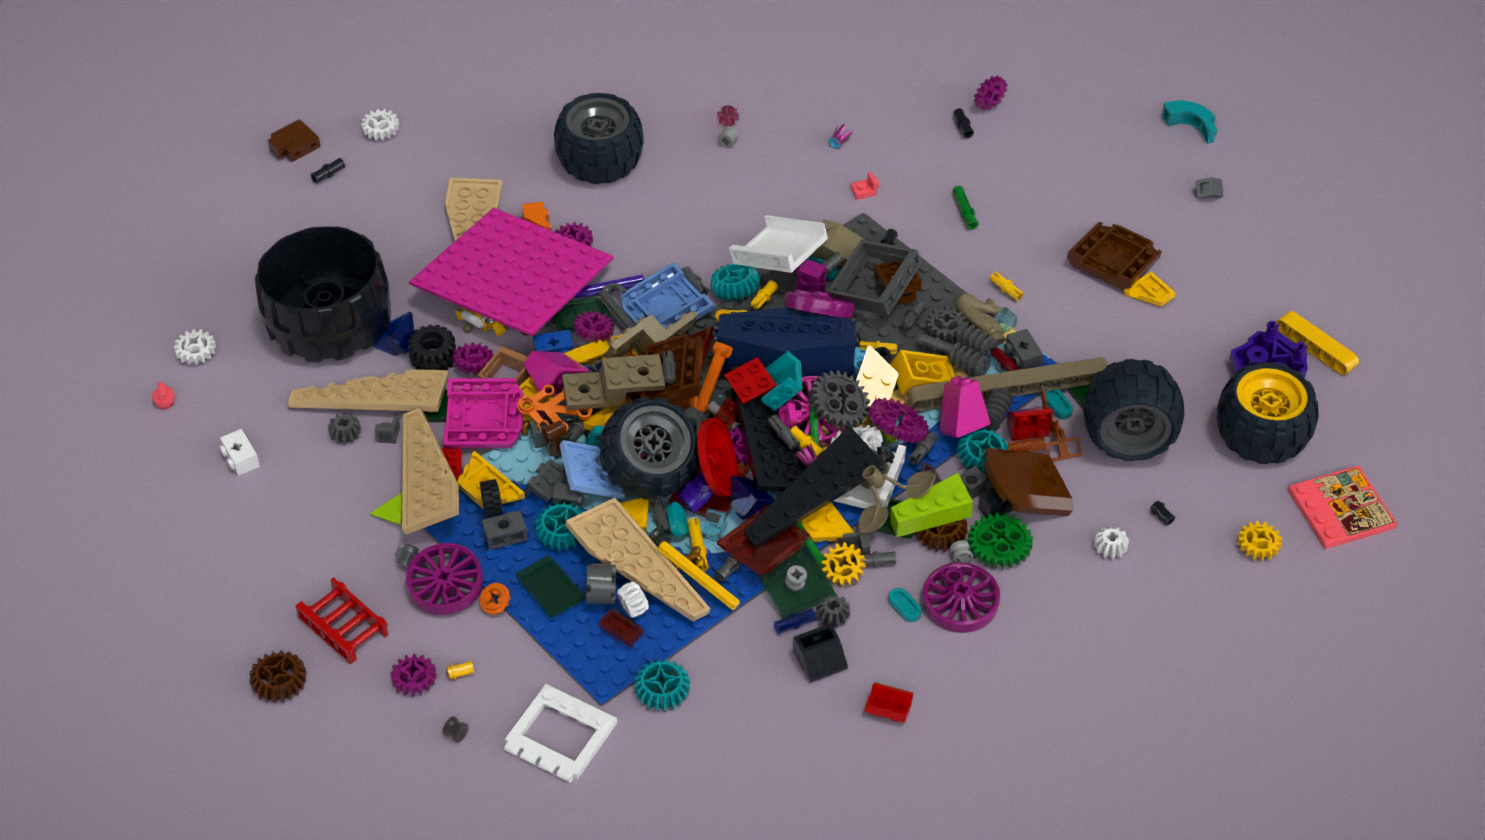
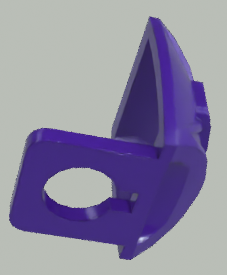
(695, 493)

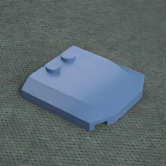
(666, 297)

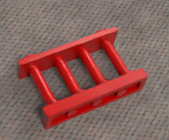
(334, 637)

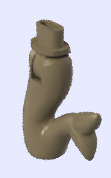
(977, 314)

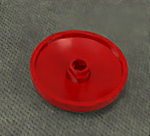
(717, 456)

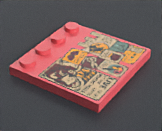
(1342, 507)

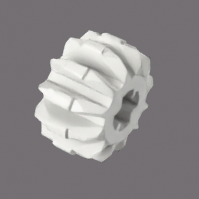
(1111, 542)
(632, 599)

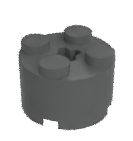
(601, 584)

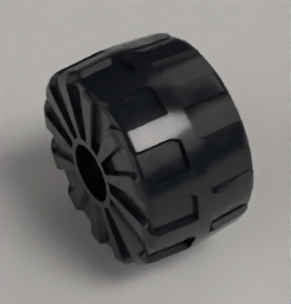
(323, 293)

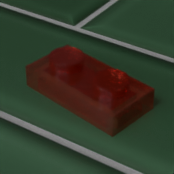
(727, 413)
(621, 627)

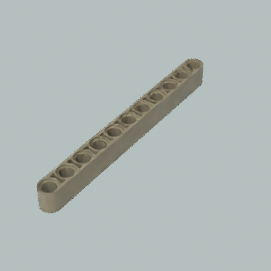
(1016, 382)

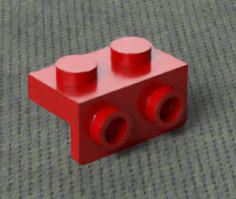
(889, 702)

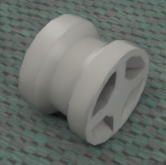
(728, 136)
(961, 552)
(792, 581)

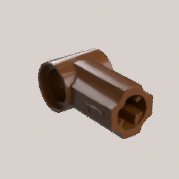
(554, 435)

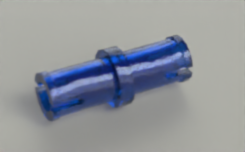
(794, 620)

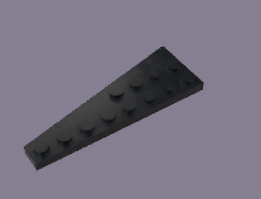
(823, 481)

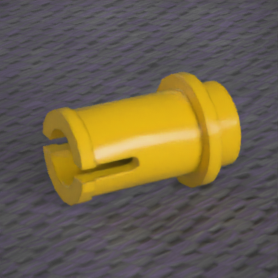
(460, 670)

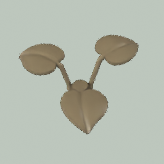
(875, 516)

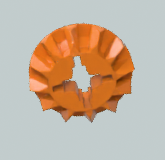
(487, 598)

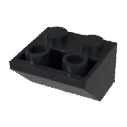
(819, 652)

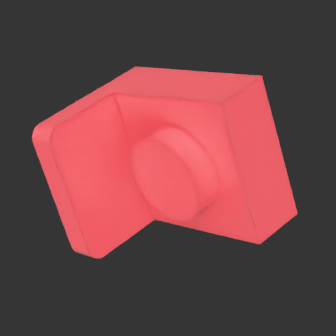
(865, 188)

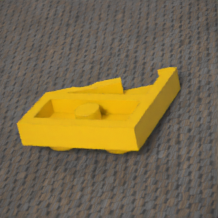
(1151, 290)

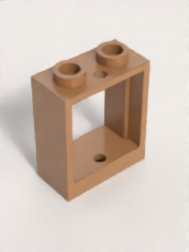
(508, 358)

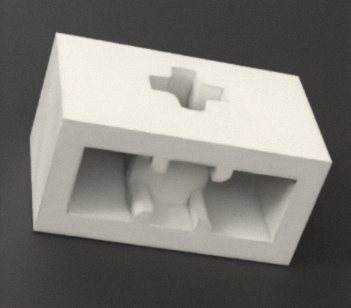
(239, 452)

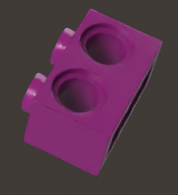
(811, 276)

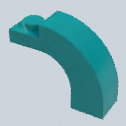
(1193, 114)

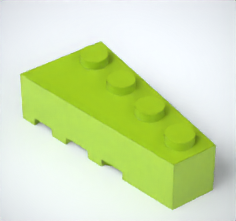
(941, 505)

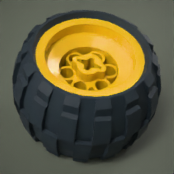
(1267, 413)

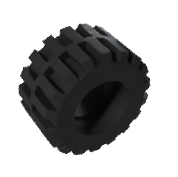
(432, 338)

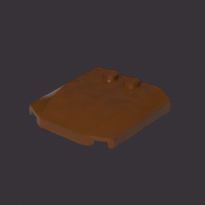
(1114, 255)
(688, 359)
(1028, 482)

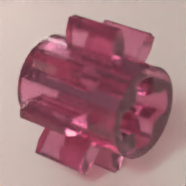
(728, 115)

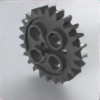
(839, 399)

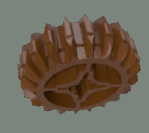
(945, 537)
(280, 682)

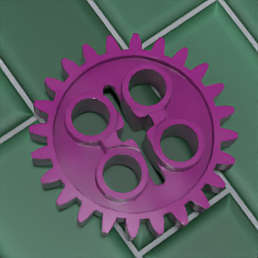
(886, 413)

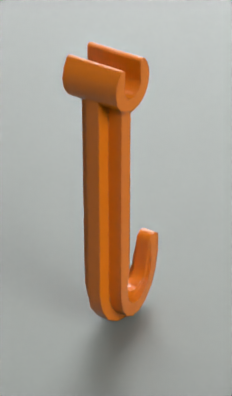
(720, 352)

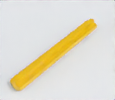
(698, 575)

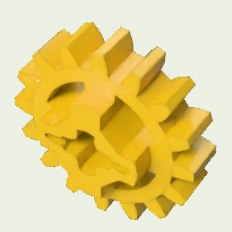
(1261, 540)
(846, 556)

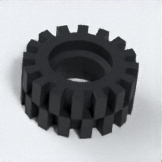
(491, 498)

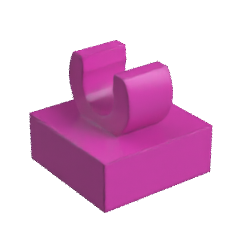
(790, 415)

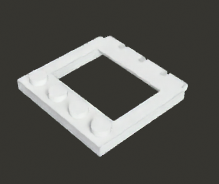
(550, 759)

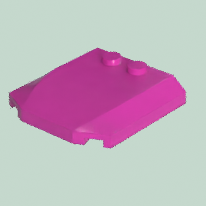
(482, 413)

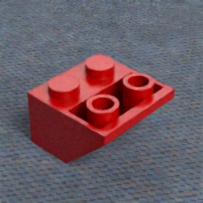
(1029, 423)

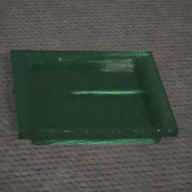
(796, 601)

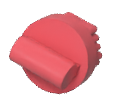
(163, 396)

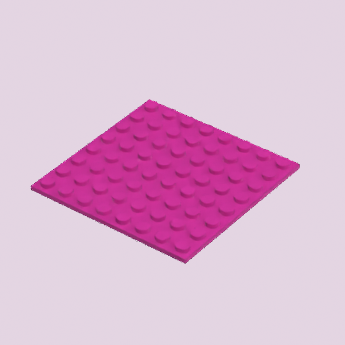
(511, 271)

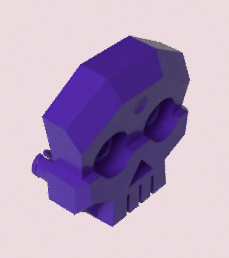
(1270, 348)

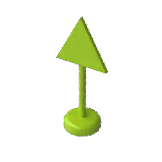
(391, 510)

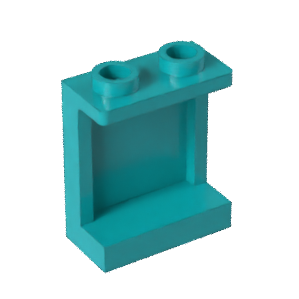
(788, 378)

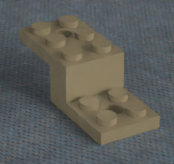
(649, 331)
(611, 384)

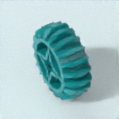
(734, 281)
(972, 445)
(555, 519)
(650, 690)

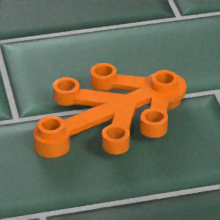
(550, 407)

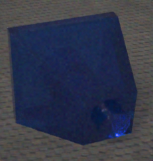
(396, 336)
(746, 498)

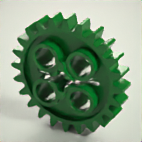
(1000, 540)

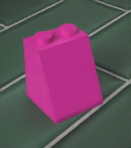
(548, 369)
(962, 407)

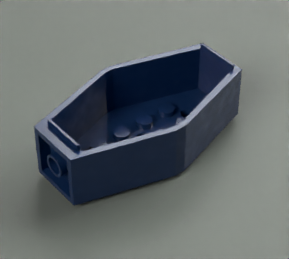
(813, 338)

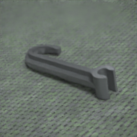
(613, 306)

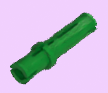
(967, 211)

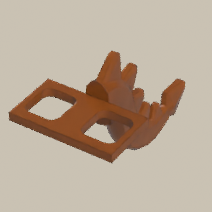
(1059, 436)

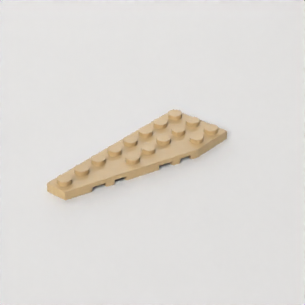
(469, 201)
(394, 393)
(429, 484)
(618, 540)

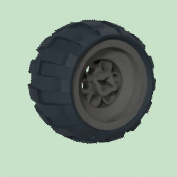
(598, 138)
(1133, 410)
(672, 439)

